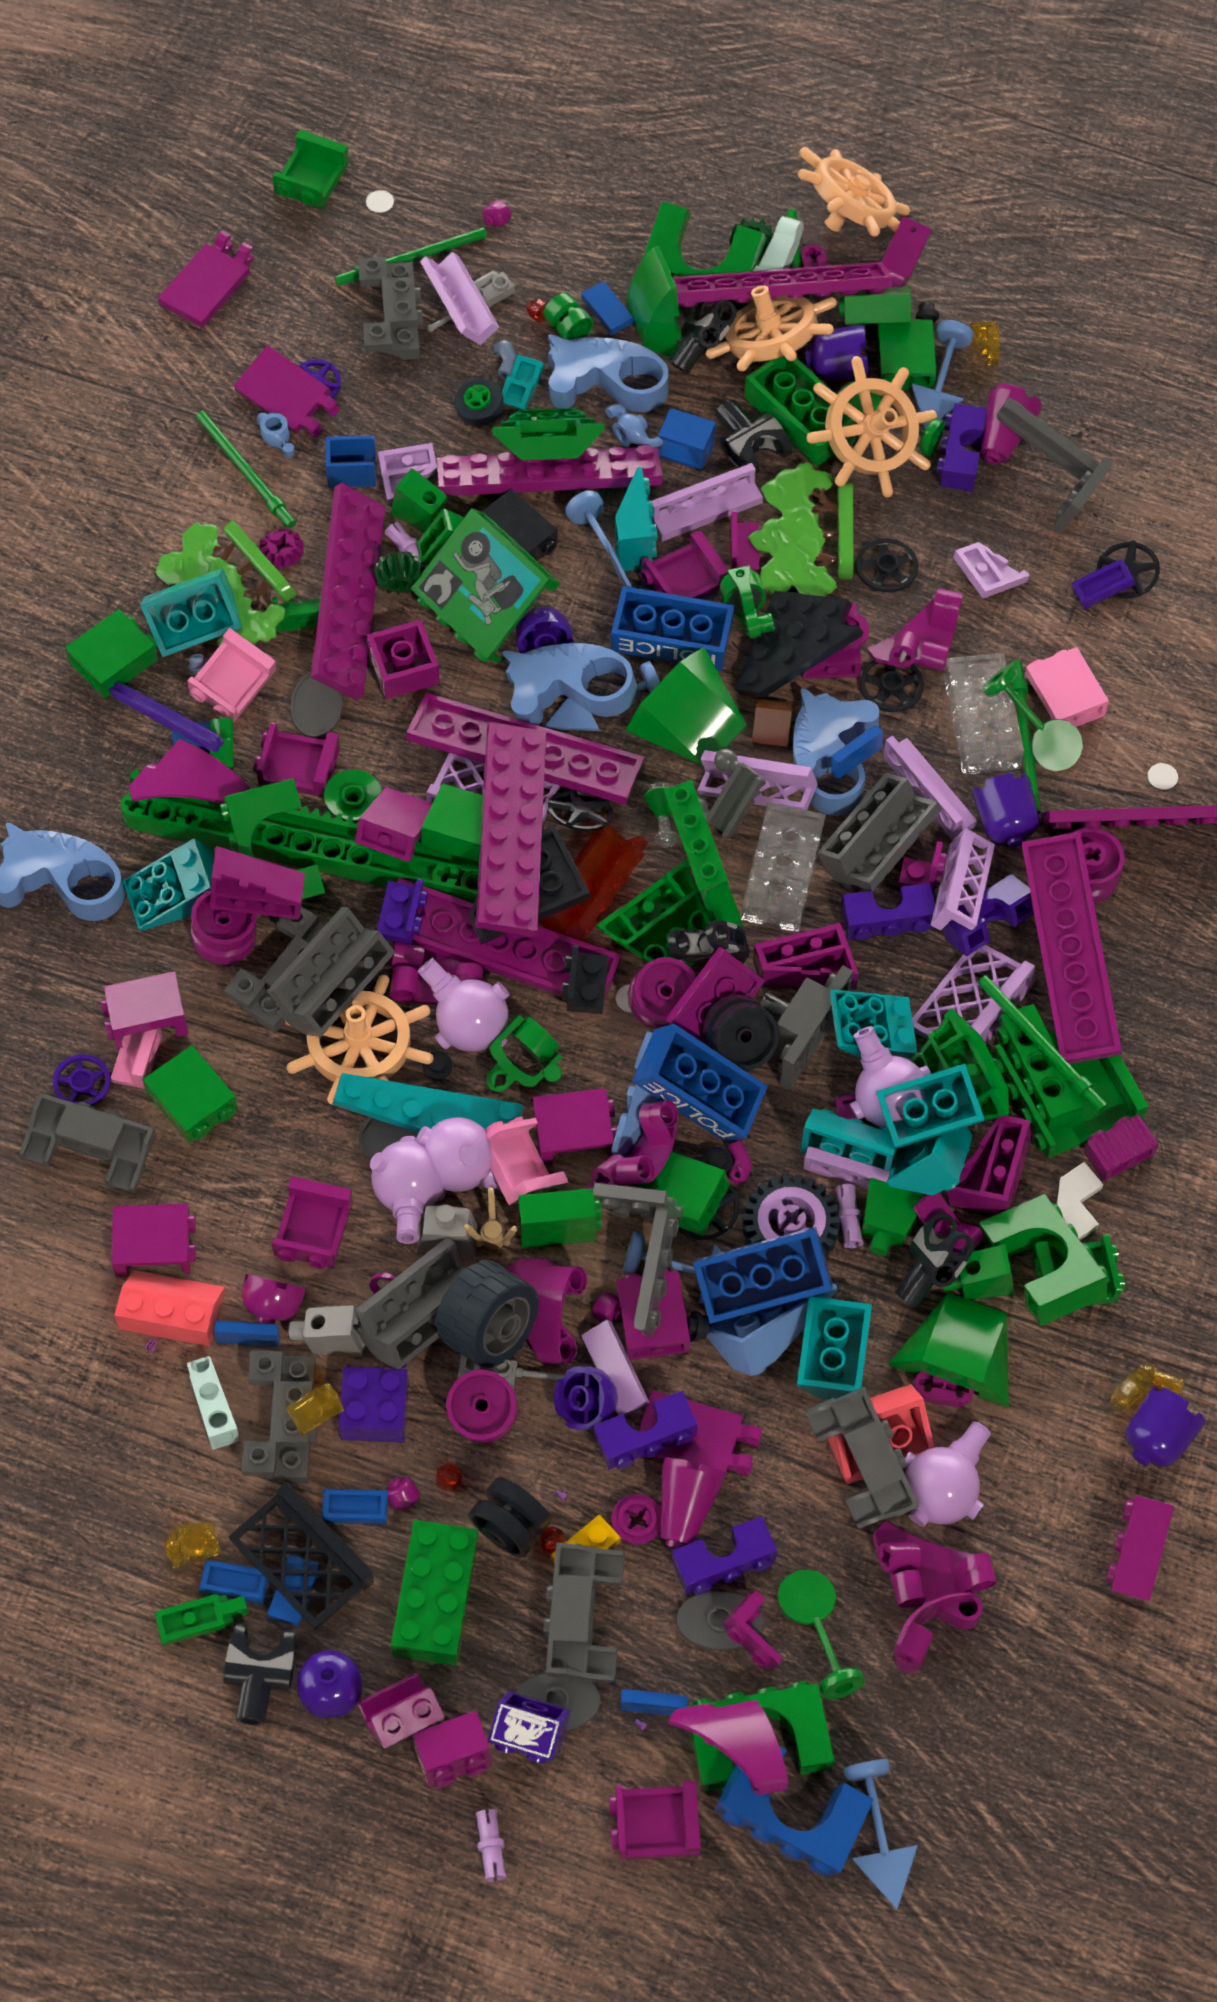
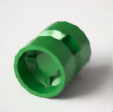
(567, 317)

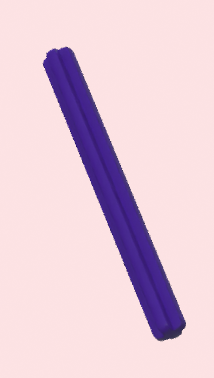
(166, 717)

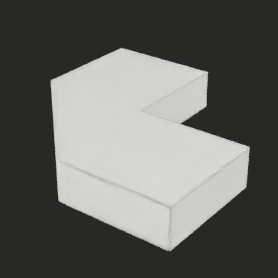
(1072, 1191)

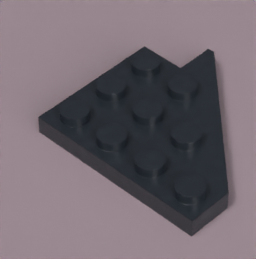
(804, 635)
(558, 885)

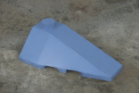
(629, 1126)
(761, 1336)

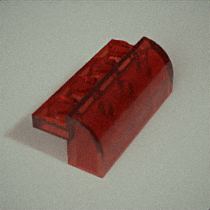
(605, 868)

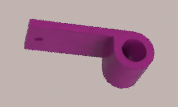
(905, 250)

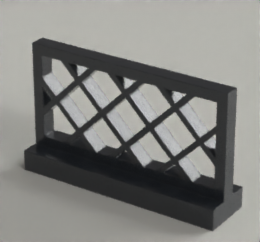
(327, 1544)

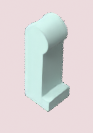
(782, 246)
(212, 1403)

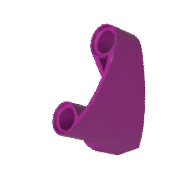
(925, 638)
(187, 774)
(409, 985)
(650, 1153)
(552, 1282)
(926, 1570)
(916, 1639)
(744, 1736)

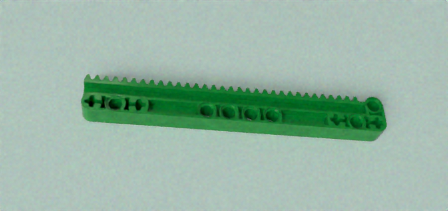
(296, 830)

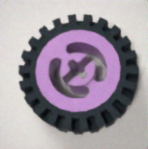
(782, 1202)

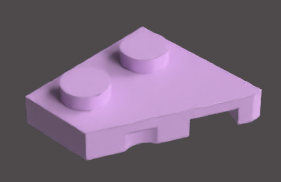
(397, 463)
(988, 570)

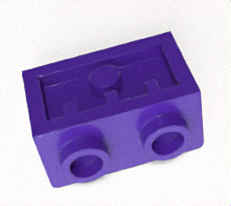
(400, 911)

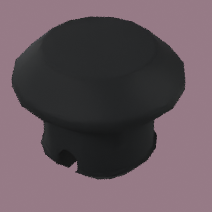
(927, 312)

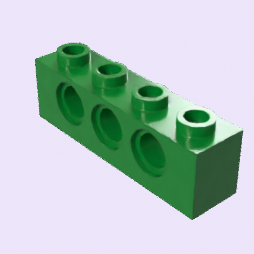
(1053, 1110)

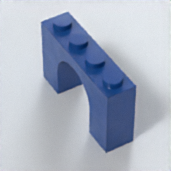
(822, 1847)

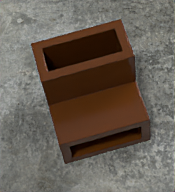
(772, 722)

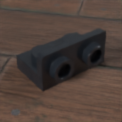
(587, 982)

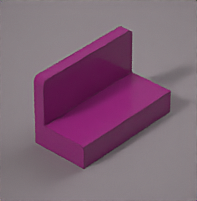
(741, 550)

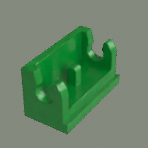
(298, 614)

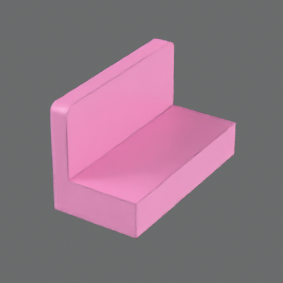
(136, 1058)

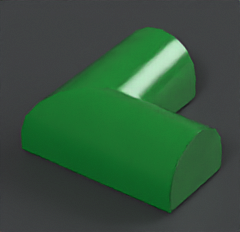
(224, 728)

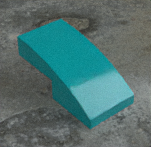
(522, 382)

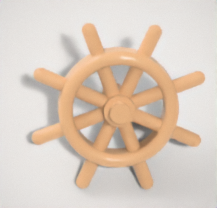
(852, 193)
(772, 328)
(872, 426)
(360, 1038)

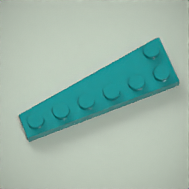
(418, 1106)

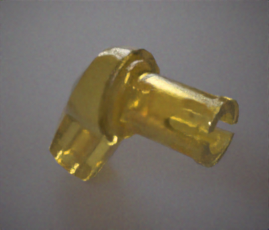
(1141, 1382)

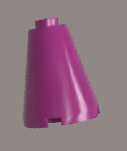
(998, 439)
(686, 1499)

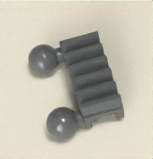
(736, 795)

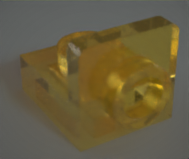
(988, 335)
(314, 1408)
(191, 1543)

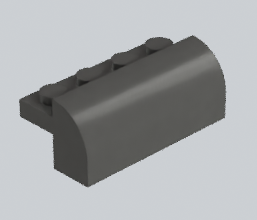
(877, 833)
(329, 973)
(403, 1314)

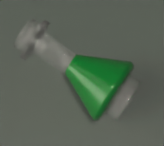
(658, 804)

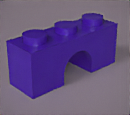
(964, 429)
(1004, 901)
(866, 919)
(623, 1445)
(701, 1570)

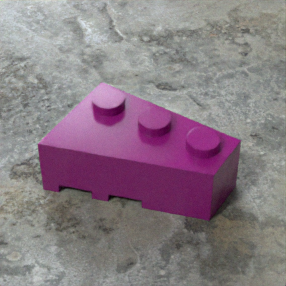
(254, 886)
(803, 955)
(995, 1169)
(1139, 1547)

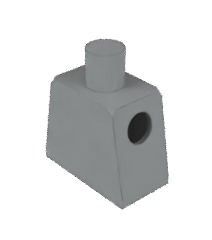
(449, 1223)
(330, 1331)

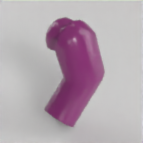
(741, 1164)

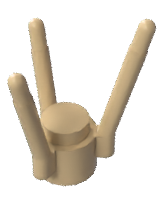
(492, 1232)

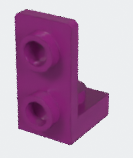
(921, 872)
(934, 1204)
(741, 1633)

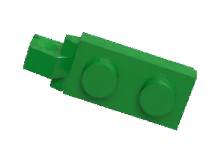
(198, 1617)

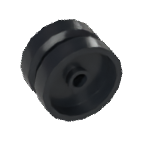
(741, 1031)
(510, 1517)

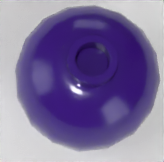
(542, 628)
(585, 1397)
(329, 1684)

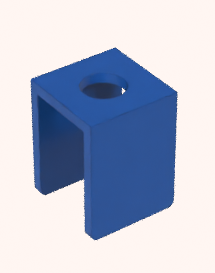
(687, 439)
(351, 449)

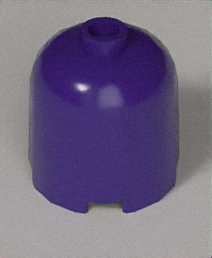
(833, 354)
(1007, 809)
(1162, 1428)

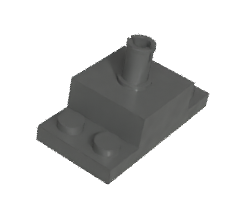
(804, 1022)

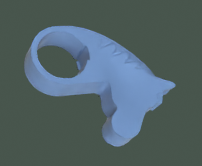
(605, 363)
(566, 670)
(823, 729)
(57, 860)

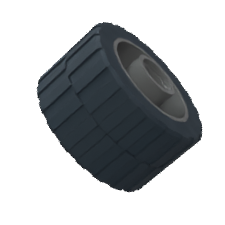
(487, 1313)

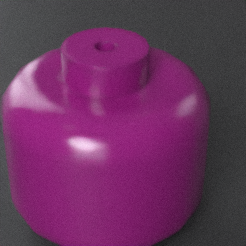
(496, 213)
(607, 1308)
(402, 1493)

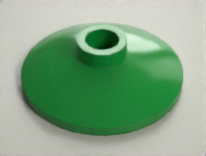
(351, 785)

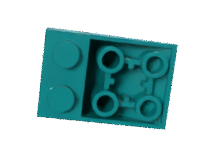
(633, 525)
(170, 885)
(885, 1013)

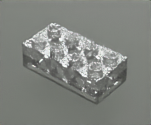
(982, 725)
(783, 867)

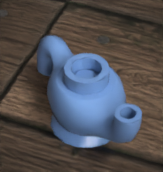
(630, 428)
(276, 432)

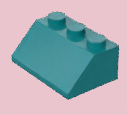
(191, 612)
(947, 1107)
(848, 1139)
(931, 1163)
(833, 1347)

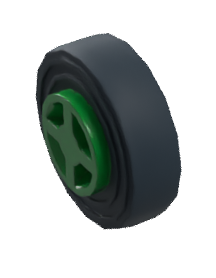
(482, 392)

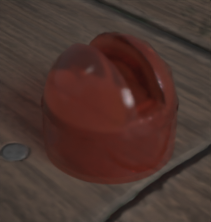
(535, 310)
(446, 1481)
(550, 1546)

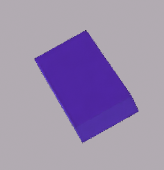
(1103, 583)

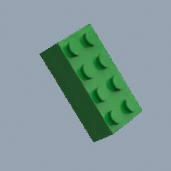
(788, 395)
(435, 1593)

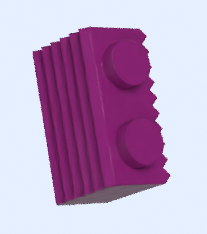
(1120, 1147)

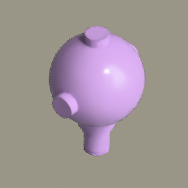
(468, 1011)
(881, 1072)
(459, 1154)
(406, 1184)
(947, 1479)

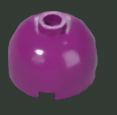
(271, 1299)

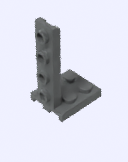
(1060, 451)
(662, 1210)

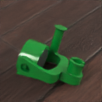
(746, 592)
(537, 1043)

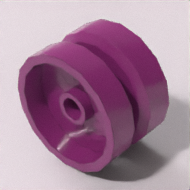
(1104, 861)
(221, 934)
(644, 990)
(496, 1419)

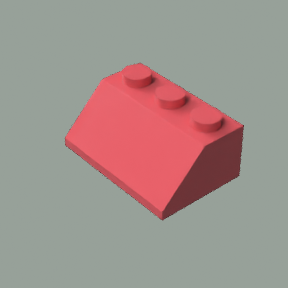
(169, 1307)
(908, 1421)

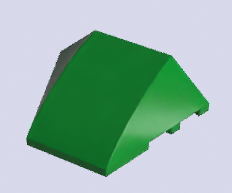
(654, 304)
(548, 433)
(689, 711)
(650, 917)
(960, 1044)
(963, 1346)

